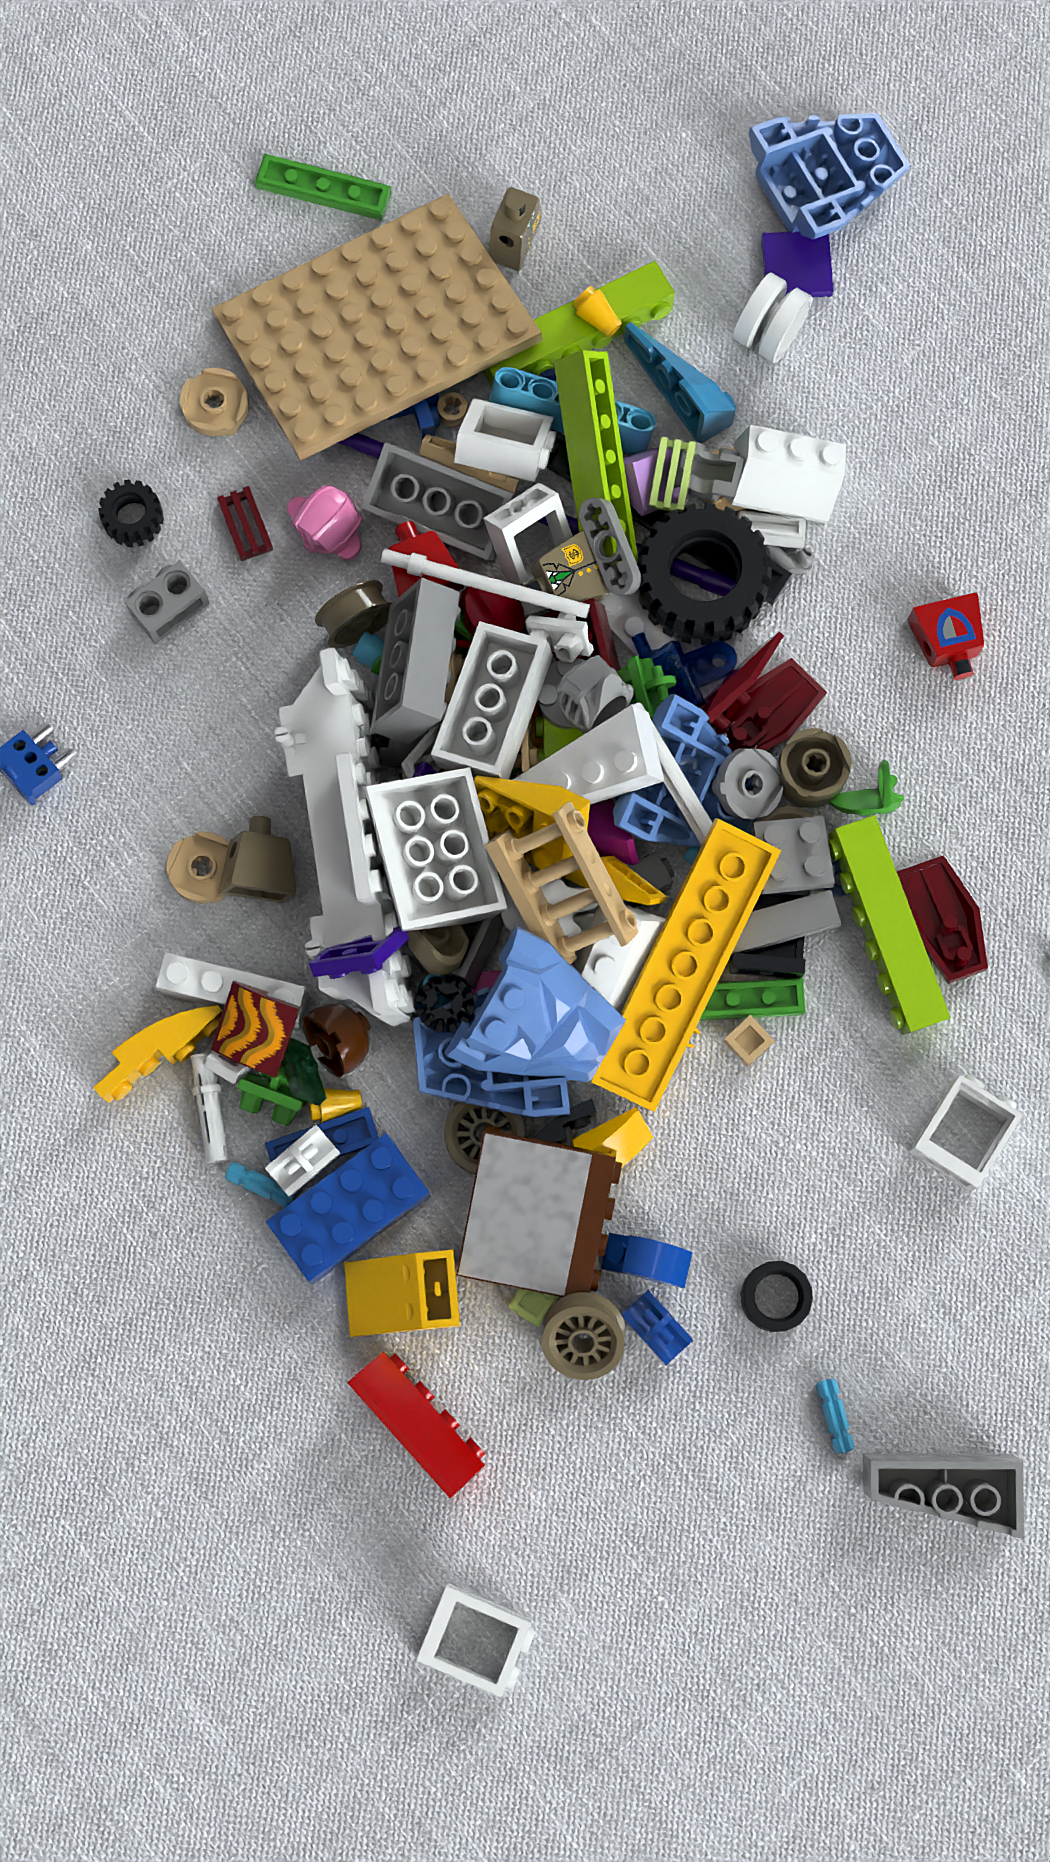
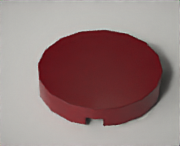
(490, 609)

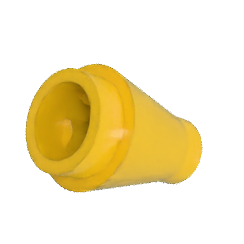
(595, 310)
(338, 1103)

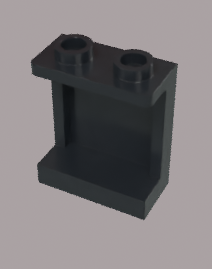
(778, 960)

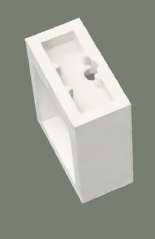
(505, 440)
(517, 516)
(945, 1162)
(521, 1641)

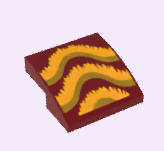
(255, 1028)

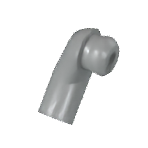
(794, 563)

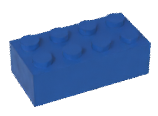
(348, 1209)

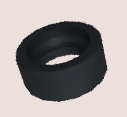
(802, 1284)

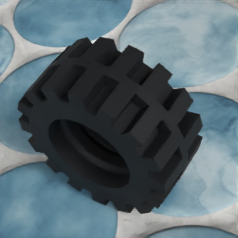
(126, 495)

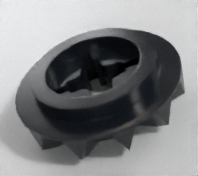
(441, 1019)

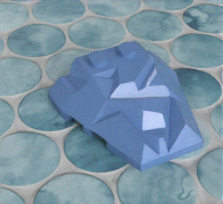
(825, 169)
(699, 752)
(538, 1017)
(495, 1090)

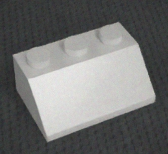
(789, 473)
(616, 968)

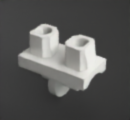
(564, 635)
(302, 1160)

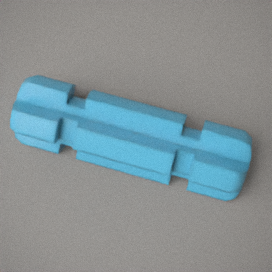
(257, 1184)
(835, 1416)

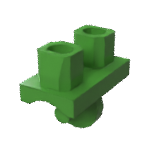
(648, 682)
(258, 1088)

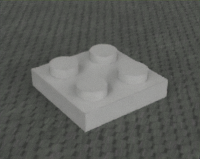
(804, 854)

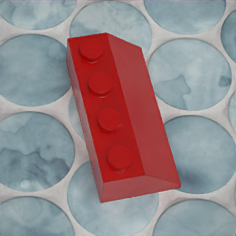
(417, 1423)

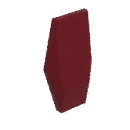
(737, 682)
(775, 710)
(945, 918)

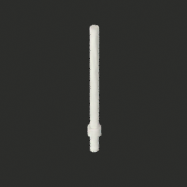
(419, 565)

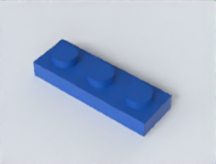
(346, 1133)

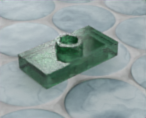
(303, 1073)

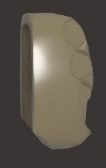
(439, 948)

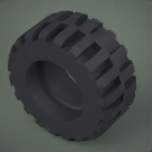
(712, 531)

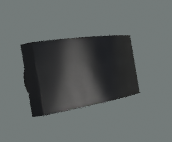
(578, 1118)

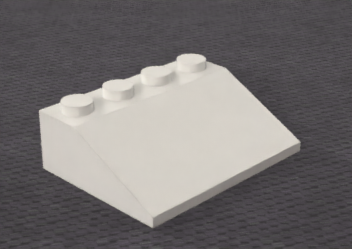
(435, 850)

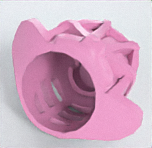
(327, 522)

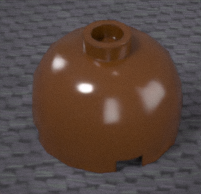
(339, 1036)

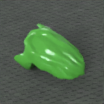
(871, 801)

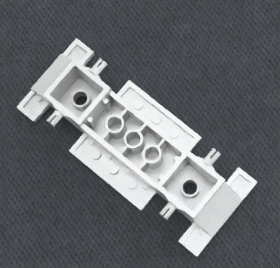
(333, 762)

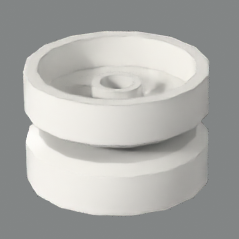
(772, 317)

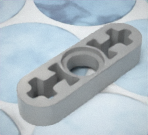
(610, 573)

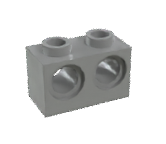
(173, 608)

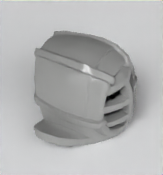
(592, 694)

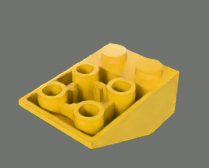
(524, 810)
(402, 1293)

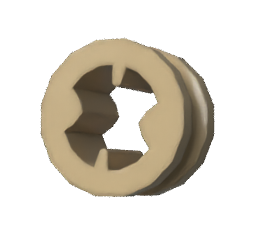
(455, 399)

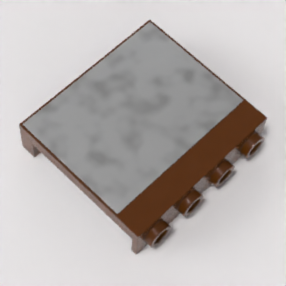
(538, 1214)

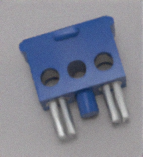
(27, 776)

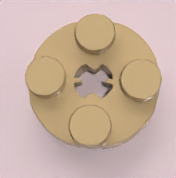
(220, 420)
(183, 874)

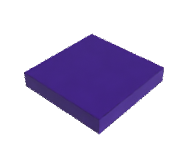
(799, 261)

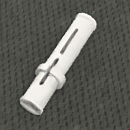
(210, 1115)

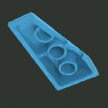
(688, 391)

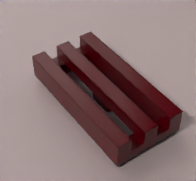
(235, 499)

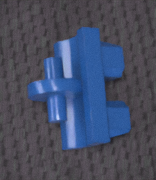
(657, 1327)

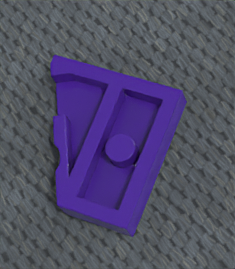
(357, 955)

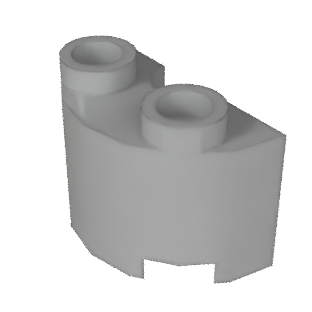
(711, 473)

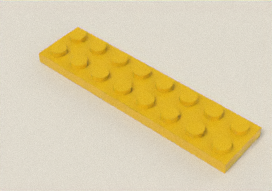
(686, 963)

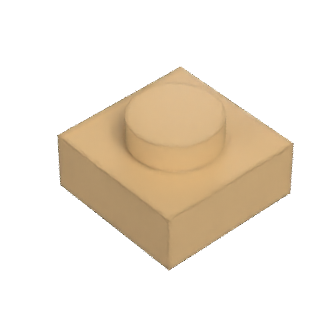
(748, 1041)

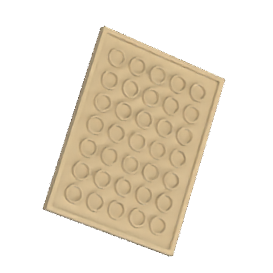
(376, 326)

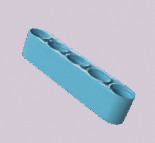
(541, 396)

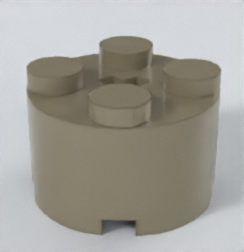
(821, 751)

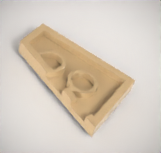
(443, 452)

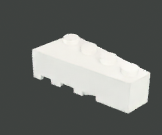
(606, 760)

